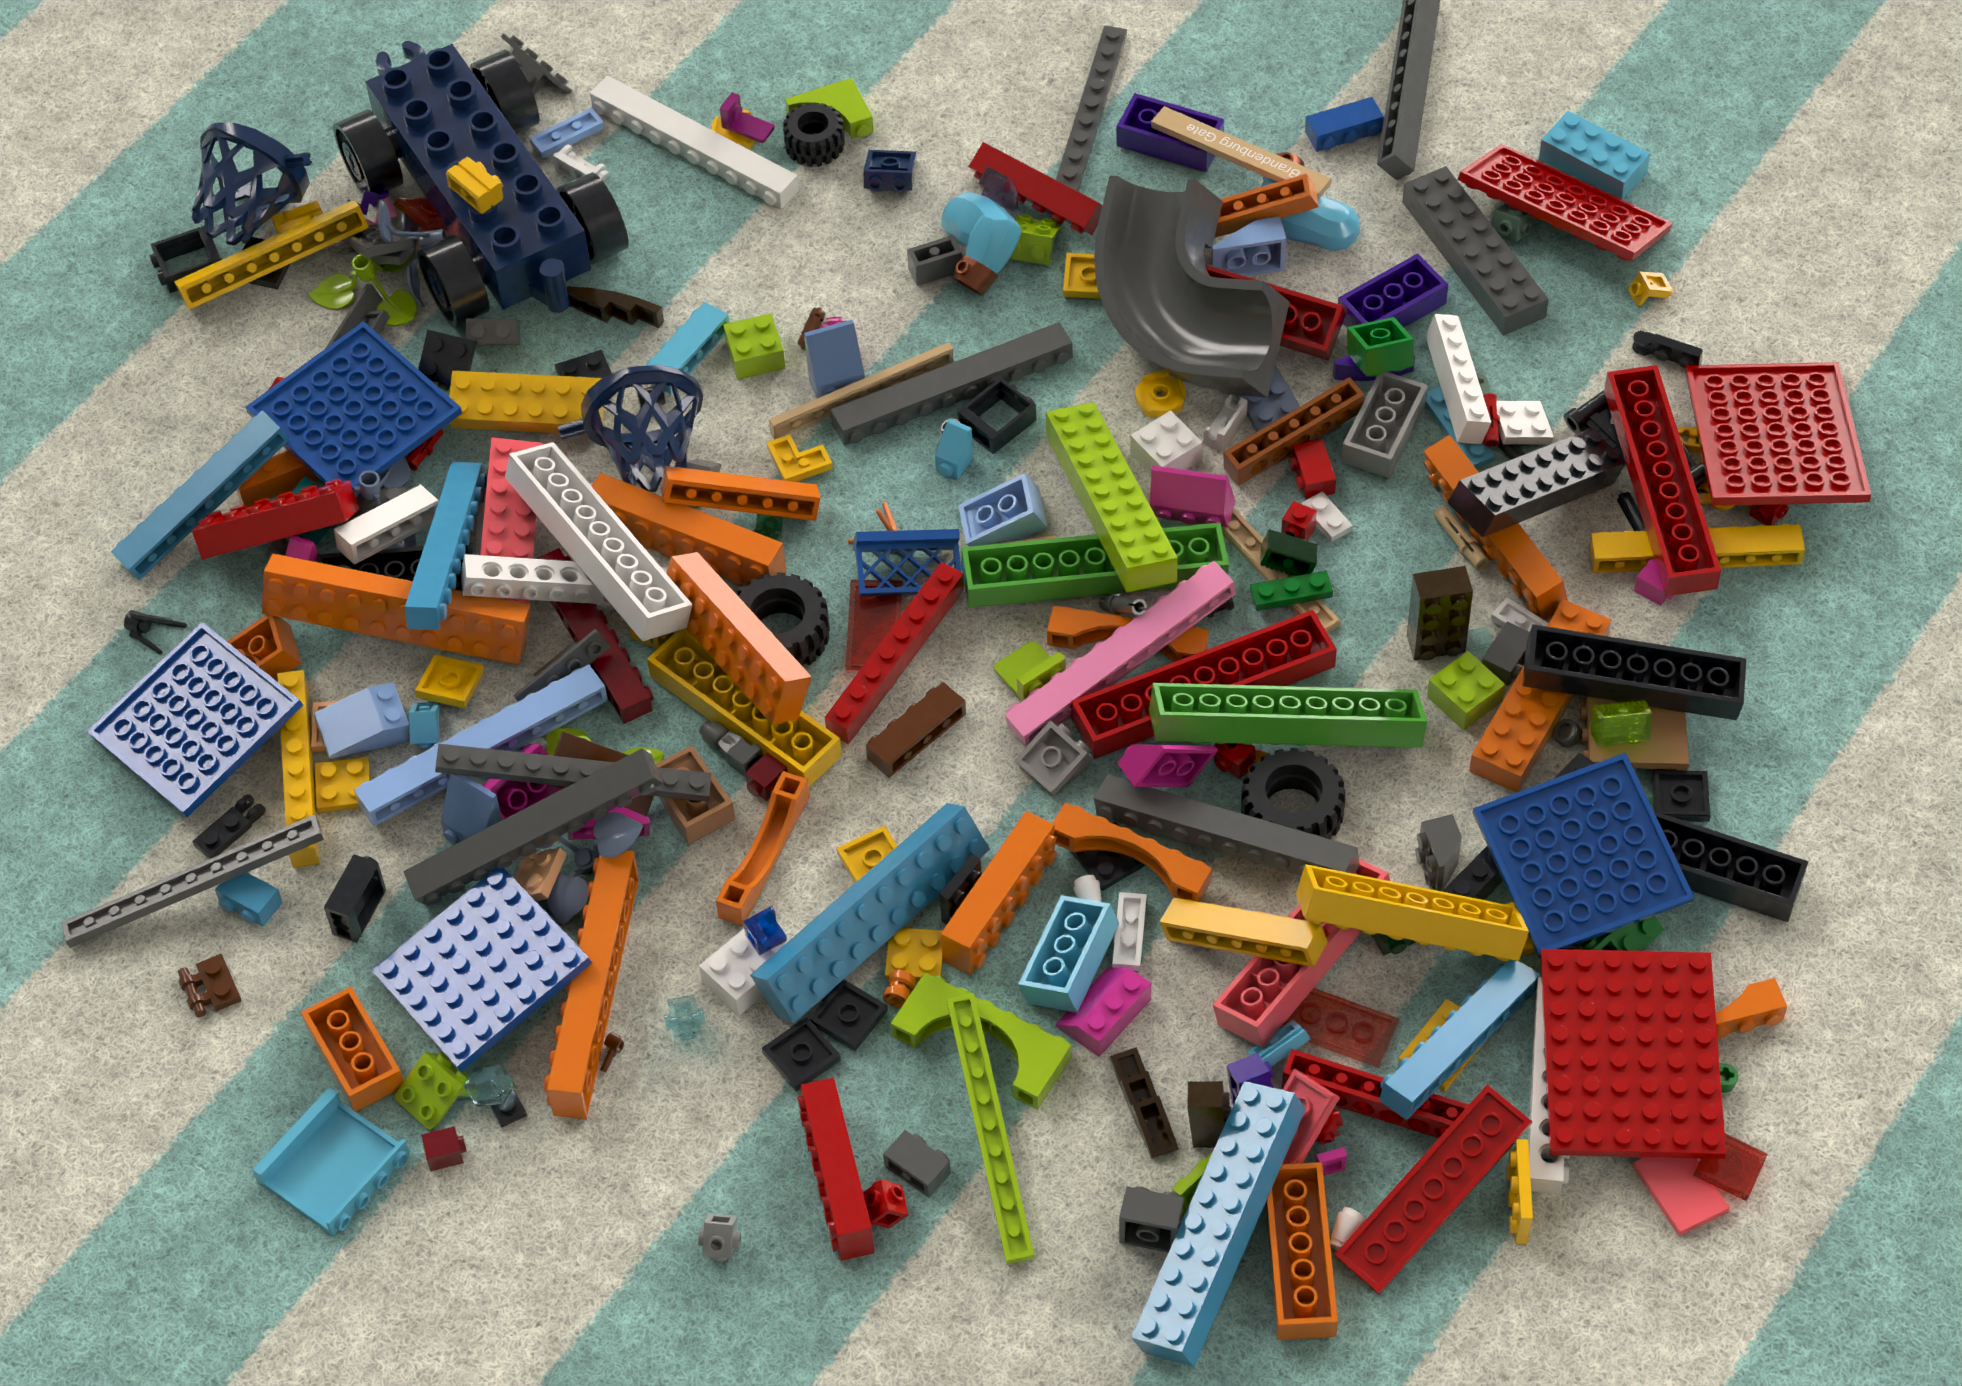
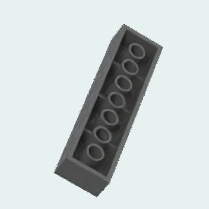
(1475, 250)

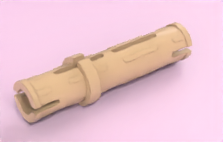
(1476, 557)

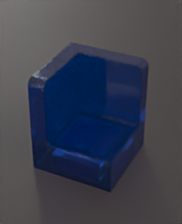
(764, 931)

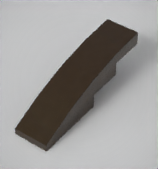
(607, 304)
(1143, 1103)

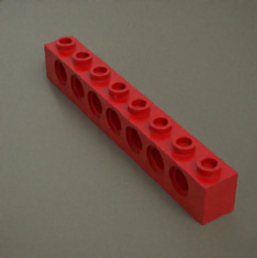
(1361, 1094)

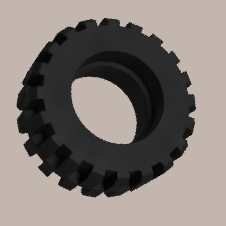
(794, 597)
(1301, 772)

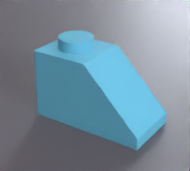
(954, 450)
(424, 723)

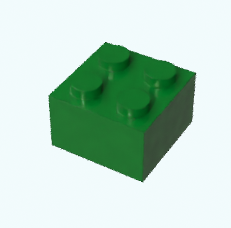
(1380, 346)

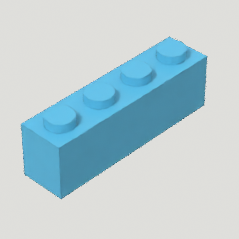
(692, 340)

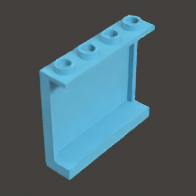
(330, 1163)

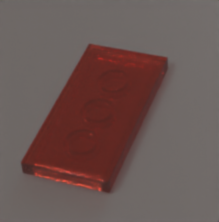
(869, 621)
(1345, 1026)

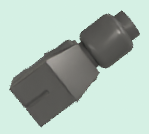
(732, 746)

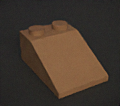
(693, 817)

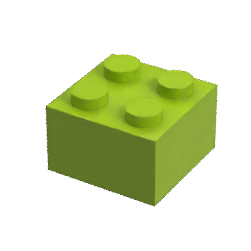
(754, 346)
(1465, 690)

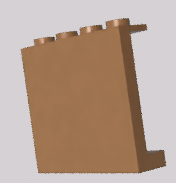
(1663, 751)

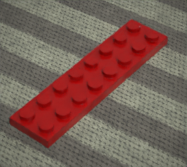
(1433, 1189)

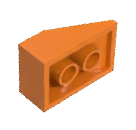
(269, 645)

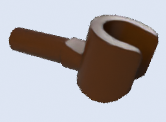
(615, 1044)

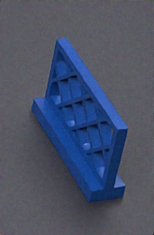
(901, 542)

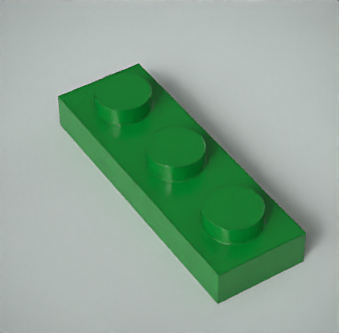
(1291, 590)

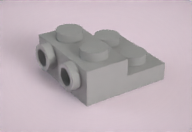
(1054, 757)

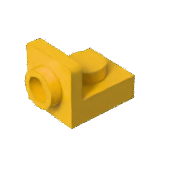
(1649, 285)

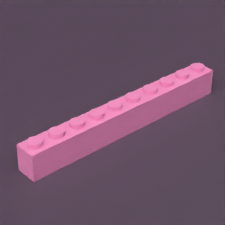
(1122, 651)

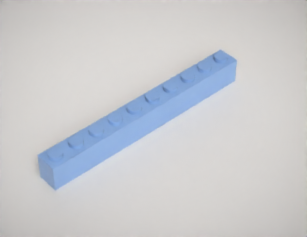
(506, 731)

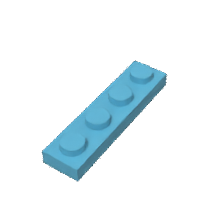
(1476, 453)

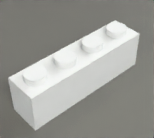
(386, 524)

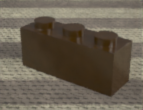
(1207, 1111)

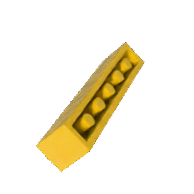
(1243, 932)

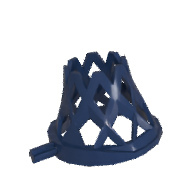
(266, 155)
(638, 448)

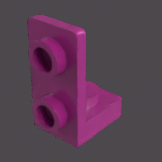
(742, 123)

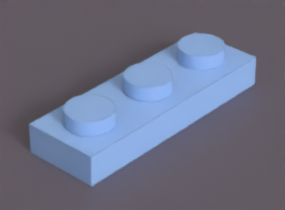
(566, 133)

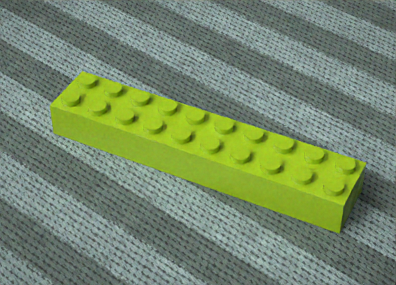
(1111, 497)

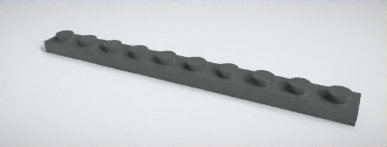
(1091, 107)
(557, 770)
(192, 881)

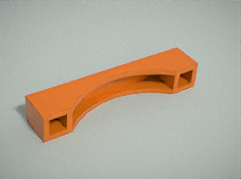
(1077, 627)
(1082, 831)
(747, 882)
(1756, 1006)

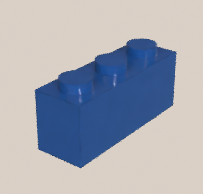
(1344, 124)

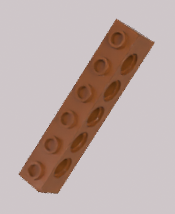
(1297, 427)

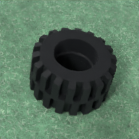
(817, 147)

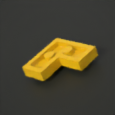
(798, 465)

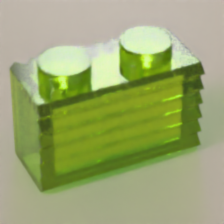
(1621, 723)

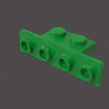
(1629, 938)

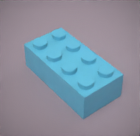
(1594, 155)
(1068, 953)

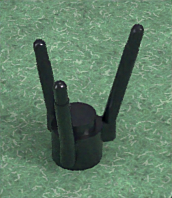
(141, 623)

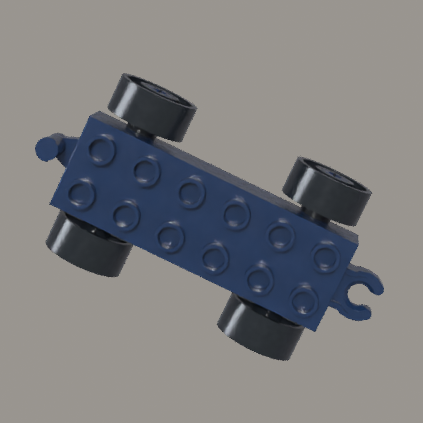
(435, 117)

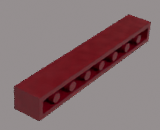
(613, 666)

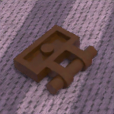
(217, 981)

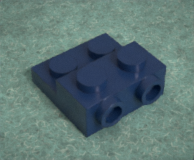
(889, 170)

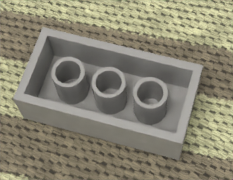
(1384, 424)

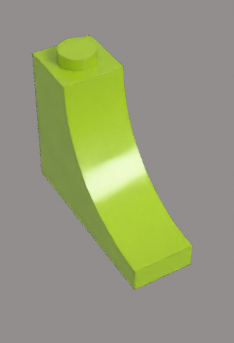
(845, 99)

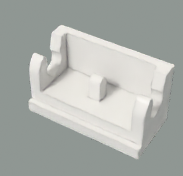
(575, 167)
(1225, 424)

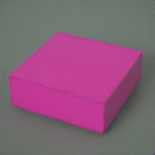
(1332, 1161)

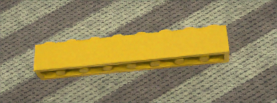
(271, 254)
(1733, 546)
(298, 764)

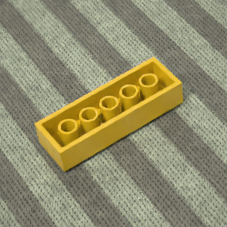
(518, 401)

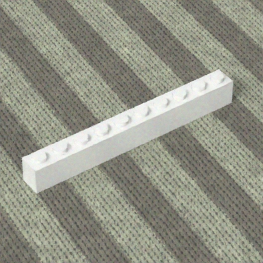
(694, 142)

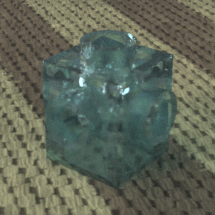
(680, 1009)

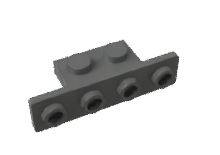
(535, 71)
(363, 310)
(571, 658)

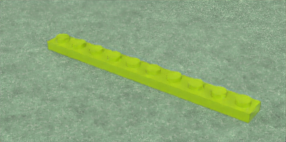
(990, 1129)

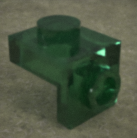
(769, 526)

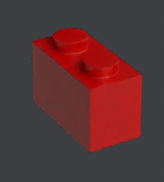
(1312, 469)

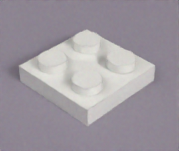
(1523, 423)

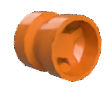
(900, 986)

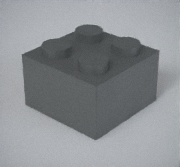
(1150, 1218)

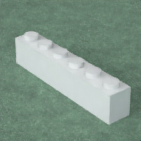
(1458, 379)

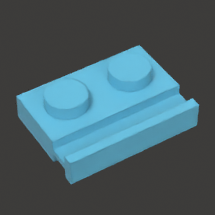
(1280, 1045)

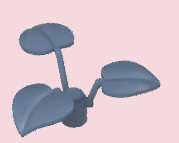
(409, 229)
(370, 485)
(614, 836)

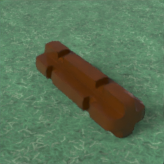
(813, 322)

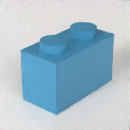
(250, 898)

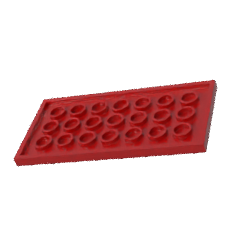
(1565, 202)

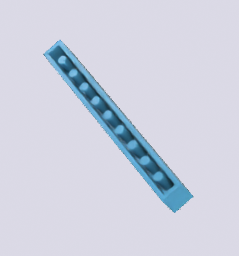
(445, 546)

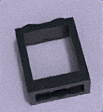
(180, 245)
(983, 432)
(355, 898)

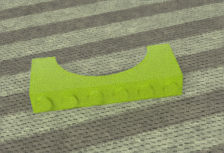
(1037, 1053)

